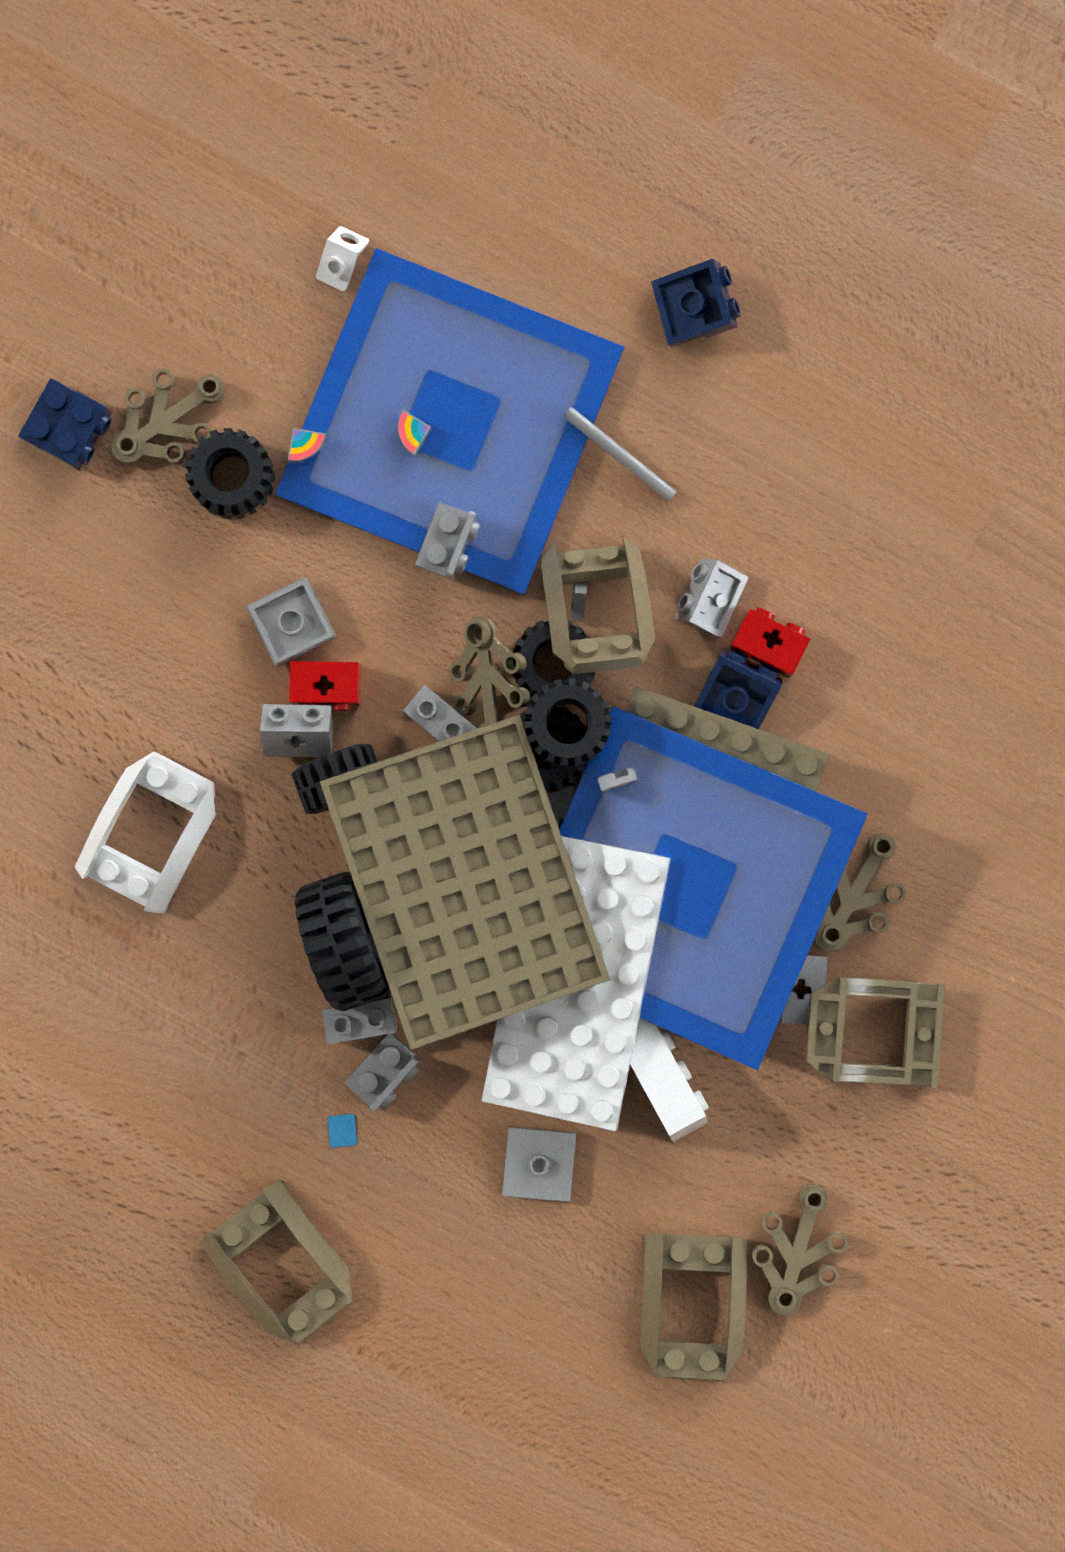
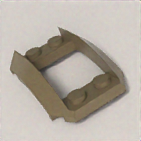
(595, 565)
(921, 1040)
(248, 1228)
(693, 1255)

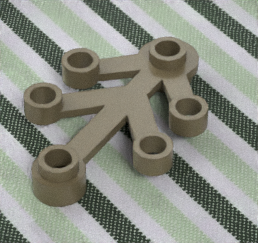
(162, 420)
(487, 675)
(853, 899)
(798, 1255)

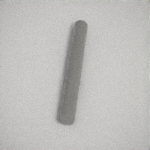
(619, 454)

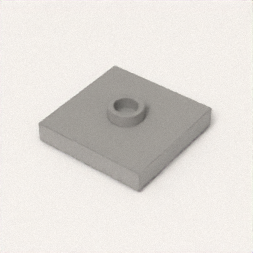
(291, 621)
(539, 1163)

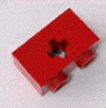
(782, 657)
(309, 674)

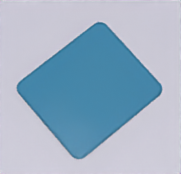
(342, 1130)

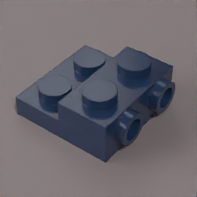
(696, 302)
(66, 424)
(739, 689)

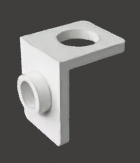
(340, 258)

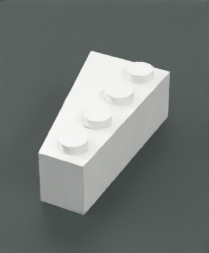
(666, 1082)

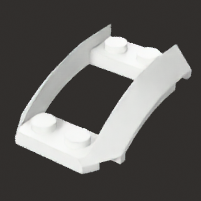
(128, 875)

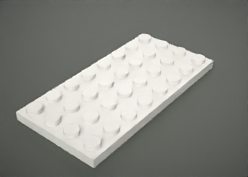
(577, 1050)

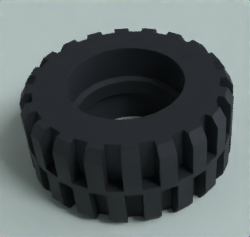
(339, 943)

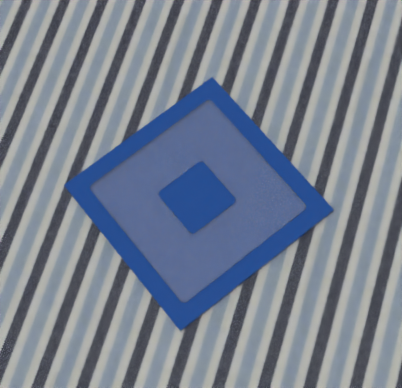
(490, 388)
(742, 880)

